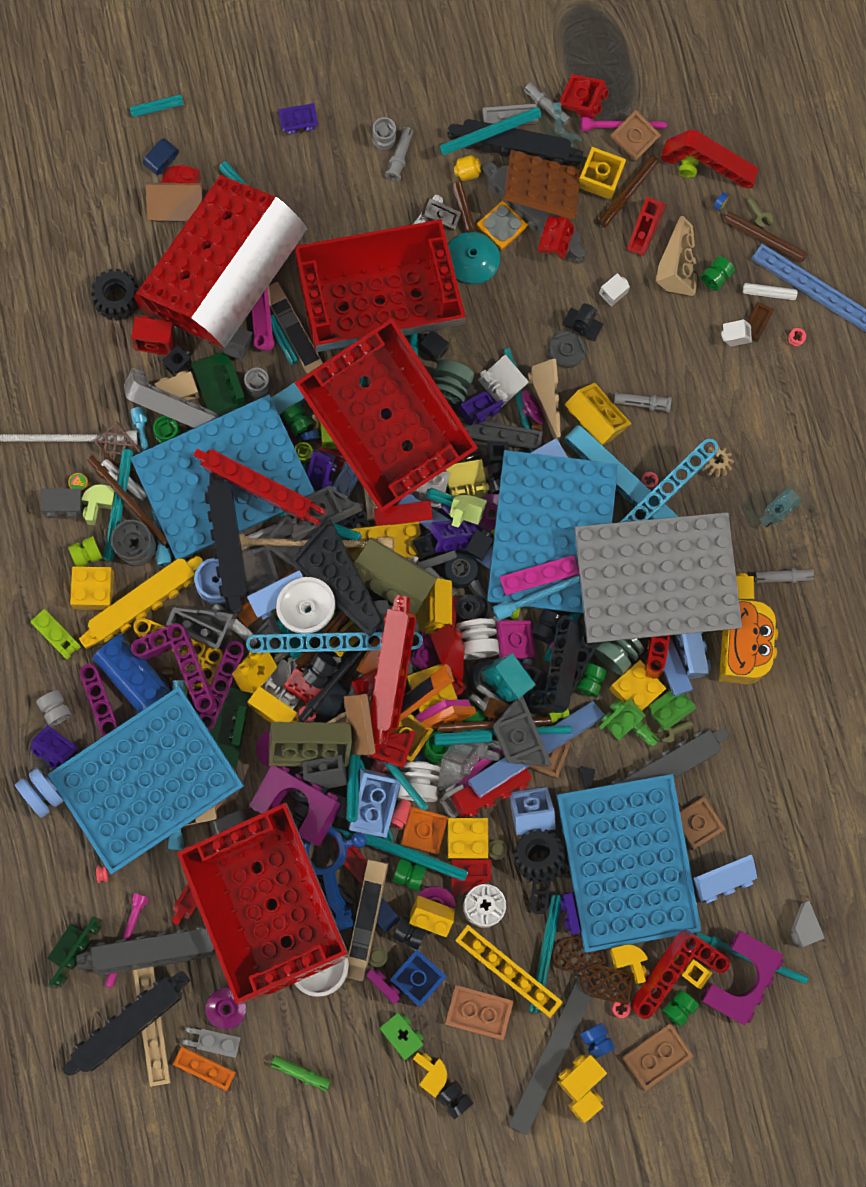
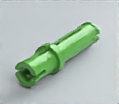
(641, 730)
(301, 1073)

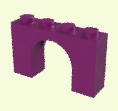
(322, 806)
(741, 1006)

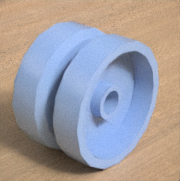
(205, 582)
(37, 794)

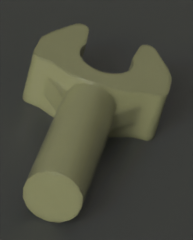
(760, 215)
(674, 730)

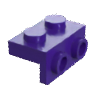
(298, 117)
(479, 408)
(320, 469)
(569, 906)

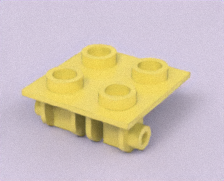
(468, 479)

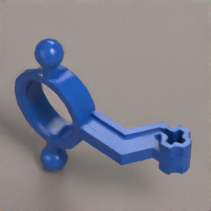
(343, 917)

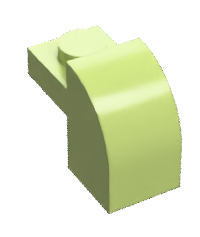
(96, 497)
(467, 508)

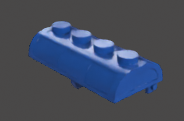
(130, 674)

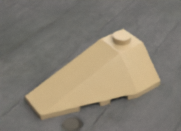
(677, 263)
(544, 383)

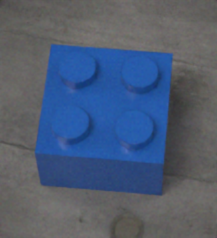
(418, 978)

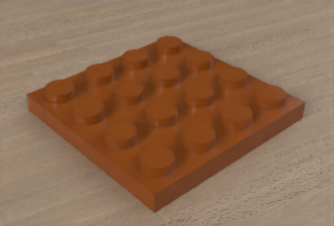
(542, 184)

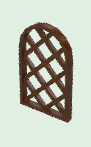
(114, 452)
(574, 954)
(601, 982)

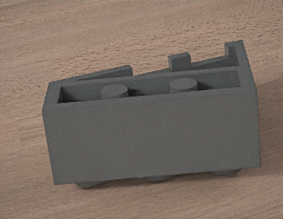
(204, 624)

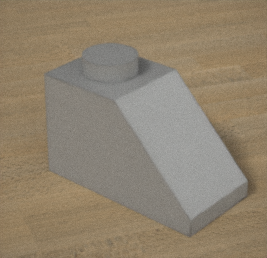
(806, 927)

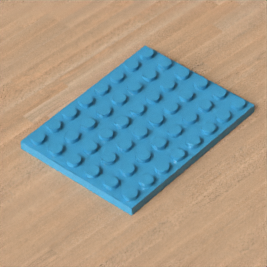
(179, 483)
(537, 516)
(145, 780)
(628, 862)

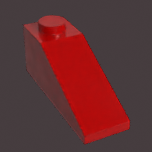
(646, 225)

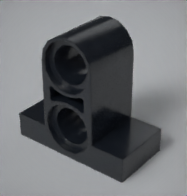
(583, 321)

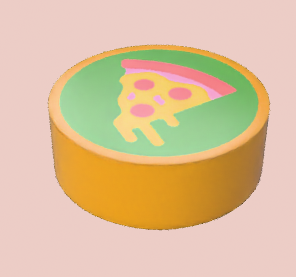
(78, 481)

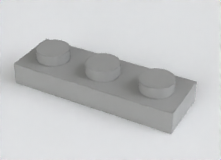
(500, 113)

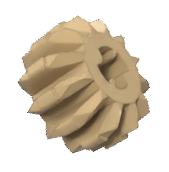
(723, 466)

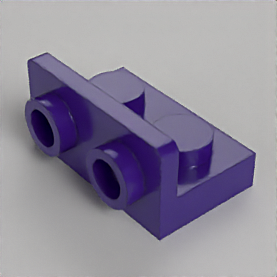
(449, 536)
(53, 747)

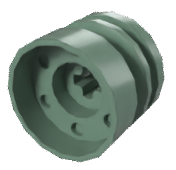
(452, 380)
(616, 654)

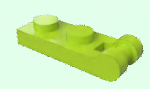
(55, 633)

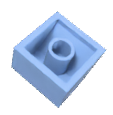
(532, 810)

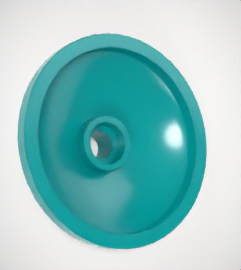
(474, 268)

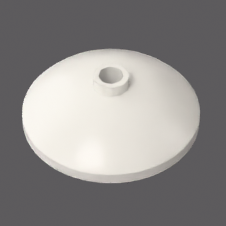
(304, 594)
(326, 981)

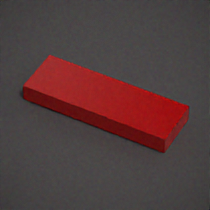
(404, 514)

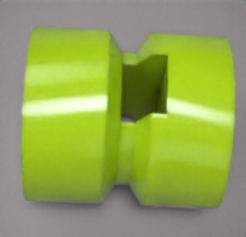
(85, 552)

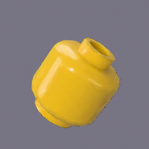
(467, 168)

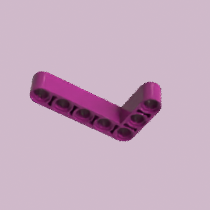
(184, 662)
(226, 678)
(98, 701)

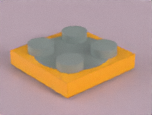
(502, 225)

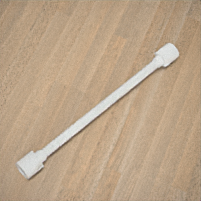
(133, 434)

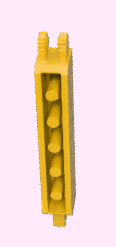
(140, 601)

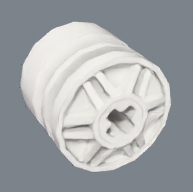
(477, 640)
(420, 776)
(478, 916)

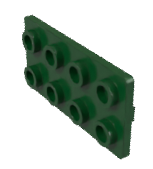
(219, 384)
(231, 723)
(68, 947)

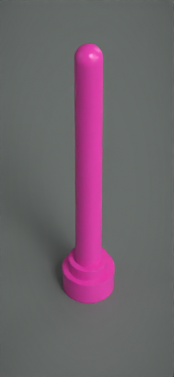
(588, 124)
(138, 903)

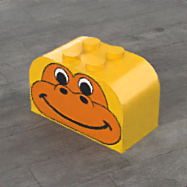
(749, 651)

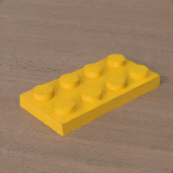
(402, 534)

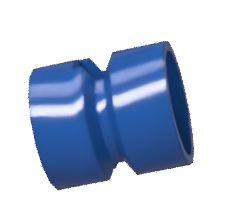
(597, 1040)

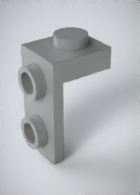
(447, 802)

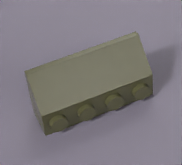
(393, 575)
(302, 741)

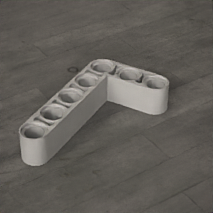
(141, 392)

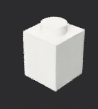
(614, 289)
(737, 333)

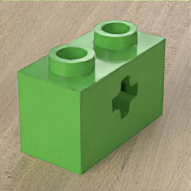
(390, 1030)

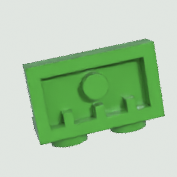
(670, 709)
(623, 719)

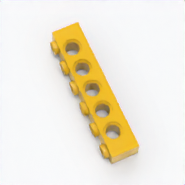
(509, 971)

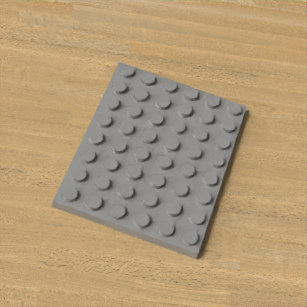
(657, 577)

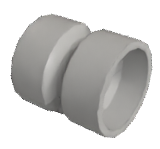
(384, 133)
(257, 383)
(53, 707)

